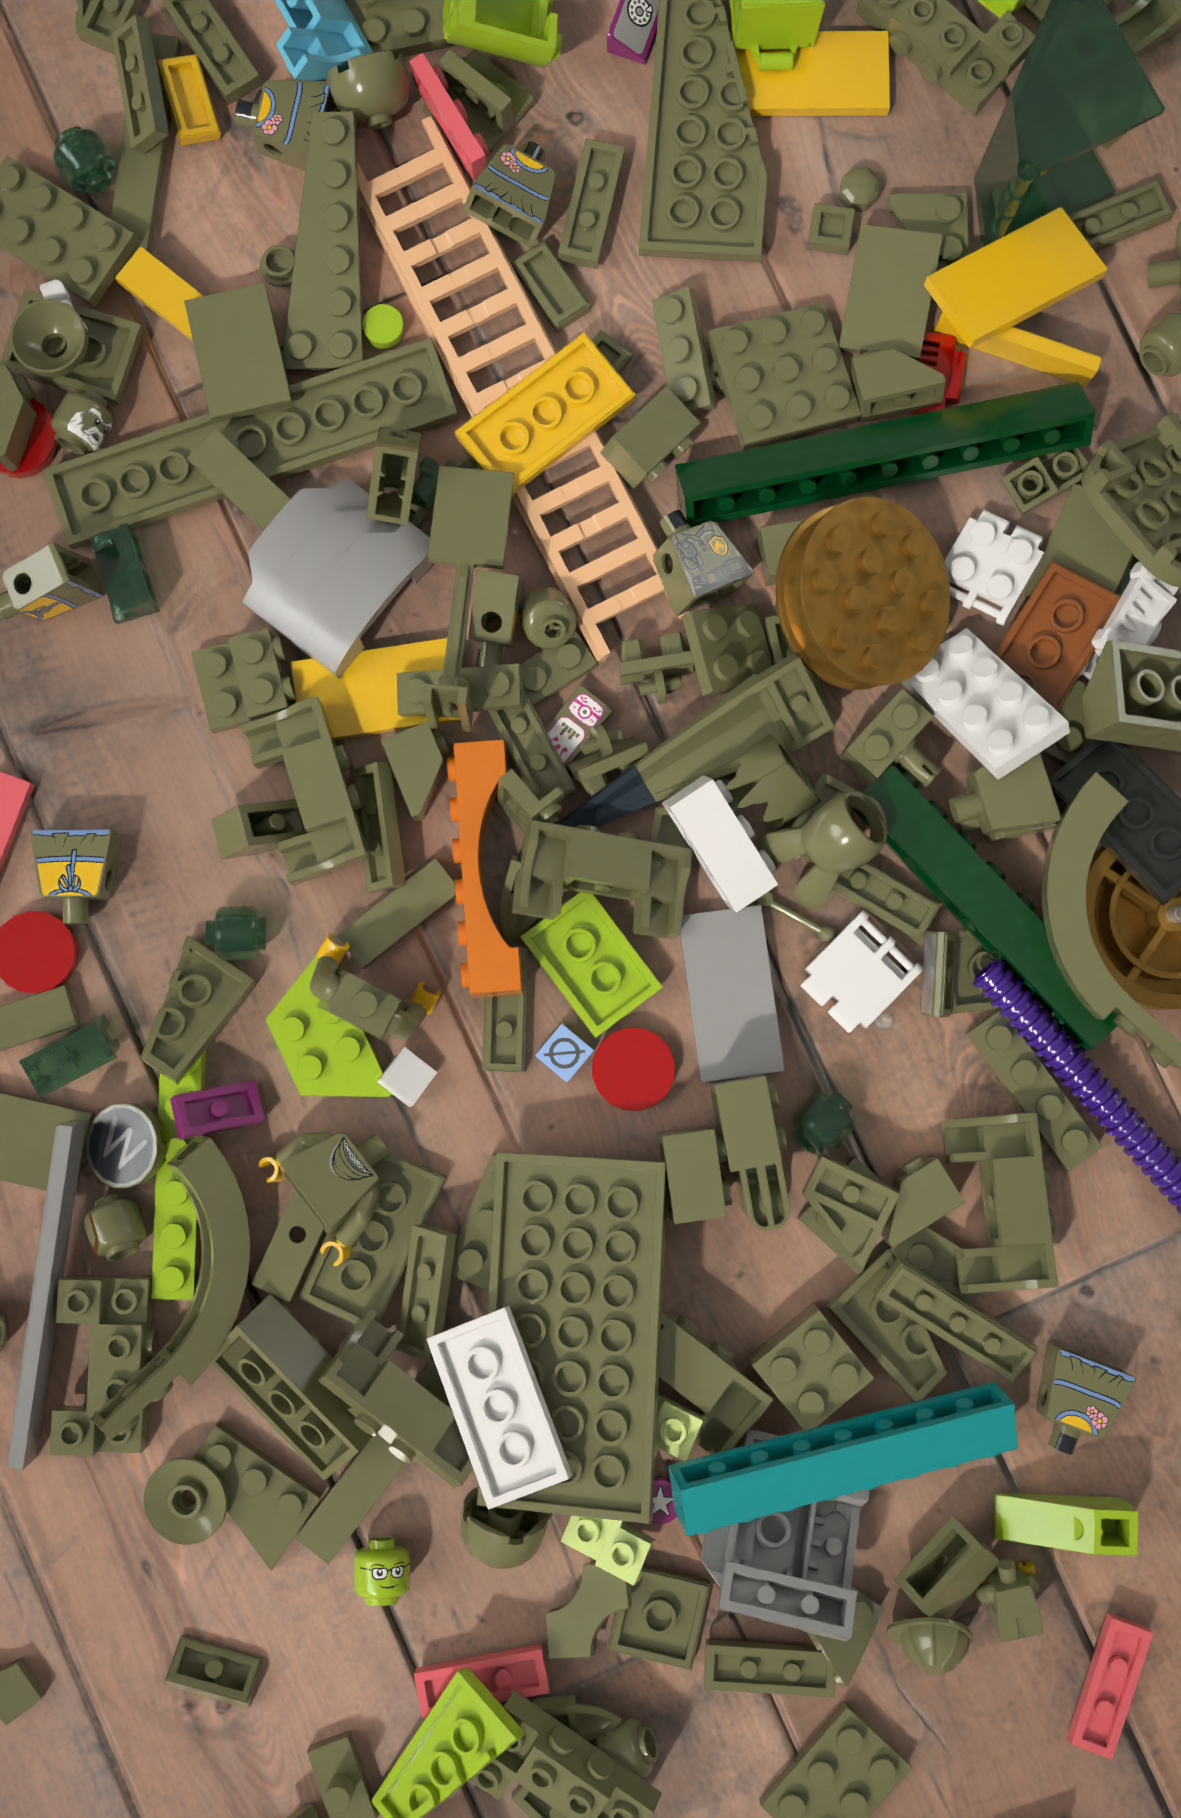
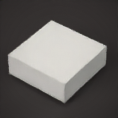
(407, 1077)

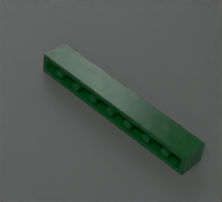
(980, 900)

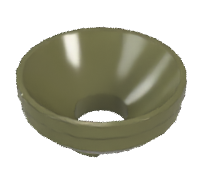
(39, 324)

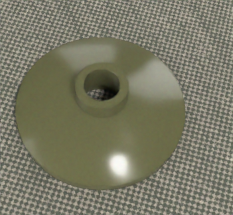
(170, 1509)

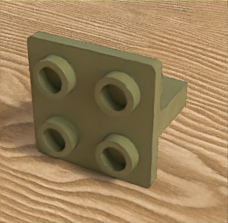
(487, 94)

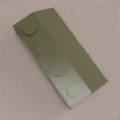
(1135, 696)
(278, 1373)

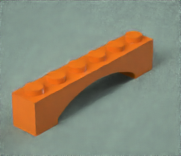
(491, 964)

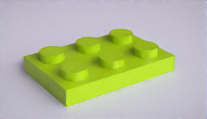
(591, 962)

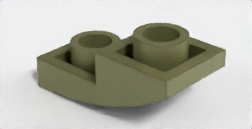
(1044, 478)

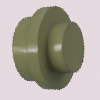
(278, 265)

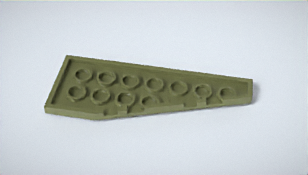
(702, 149)

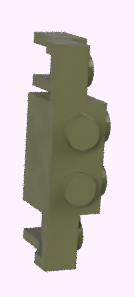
(950, 46)
(320, 785)
(602, 865)
(1013, 1203)
(119, 1348)
(710, 1382)
(395, 1404)
(565, 1770)

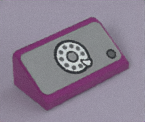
(633, 29)

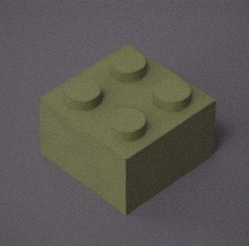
(694, 1175)
(810, 1368)

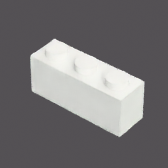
(721, 842)

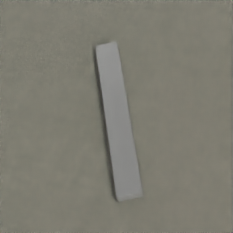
(43, 1304)

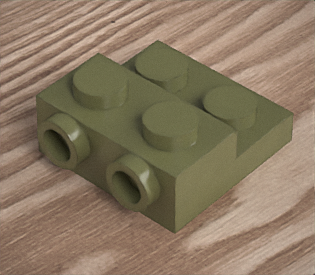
(243, 679)

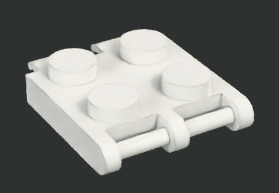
(993, 564)
(858, 974)

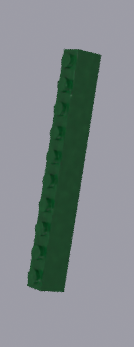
(885, 454)

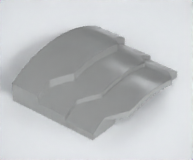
(331, 571)
(790, 1563)

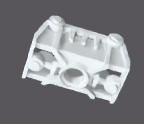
(1137, 613)

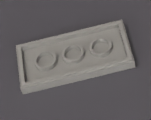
(731, 994)

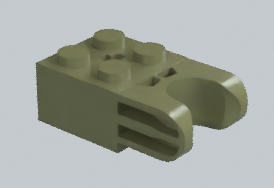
(753, 1147)

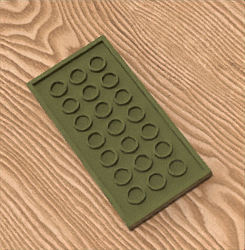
(584, 1280)

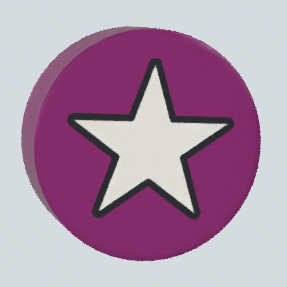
(662, 1501)

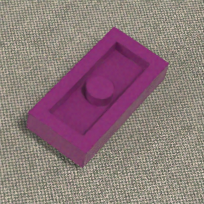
(217, 1109)

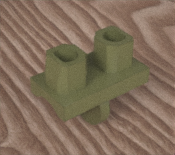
(638, 668)
(591, 768)

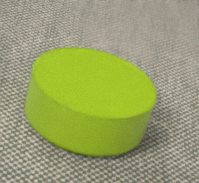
(383, 326)

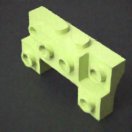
(613, 1542)

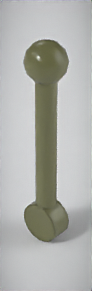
(825, 933)

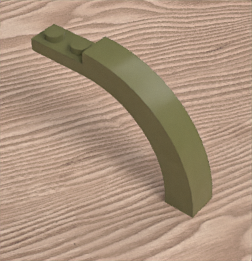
(1067, 921)
(217, 1295)

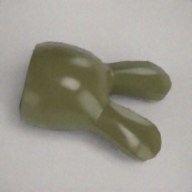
(831, 843)

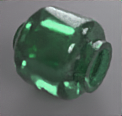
(84, 160)
(236, 933)
(823, 1123)

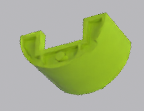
(504, 28)

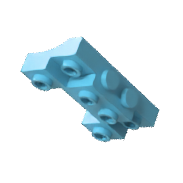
(319, 37)

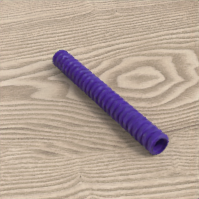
(1083, 1078)

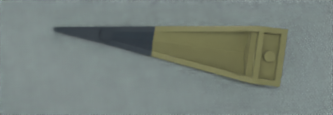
(773, 702)

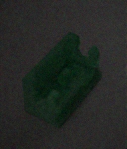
(124, 573)
(70, 1056)

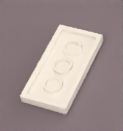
(986, 704)
(499, 1407)

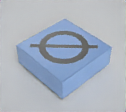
(564, 1053)

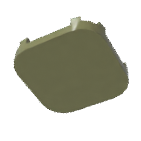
(1139, 495)

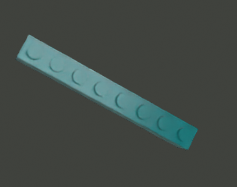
(842, 1458)

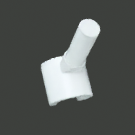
(56, 291)

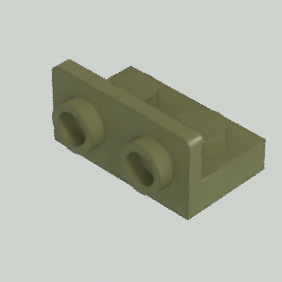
(520, 801)

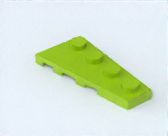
(449, 1749)

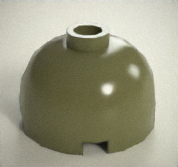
(371, 87)
(501, 1535)

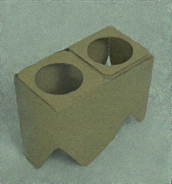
(774, 777)

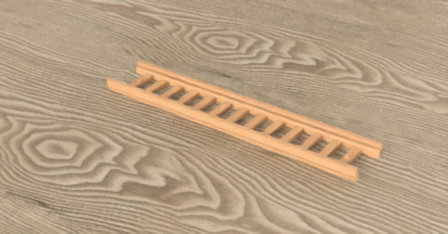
(460, 367)

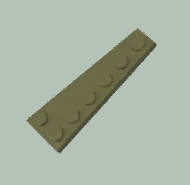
(326, 284)

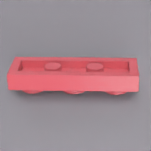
(449, 115)
(500, 1672)
(1109, 1686)

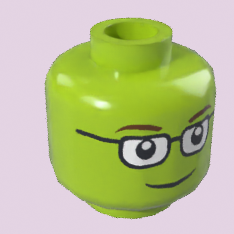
(381, 1571)

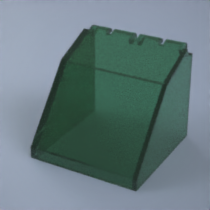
(1068, 99)

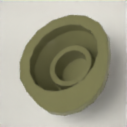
(932, 1642)

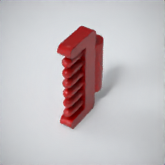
(947, 362)

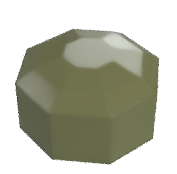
(859, 189)

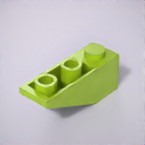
(1068, 1522)

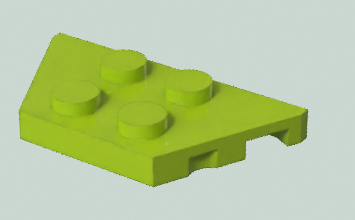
(321, 1049)

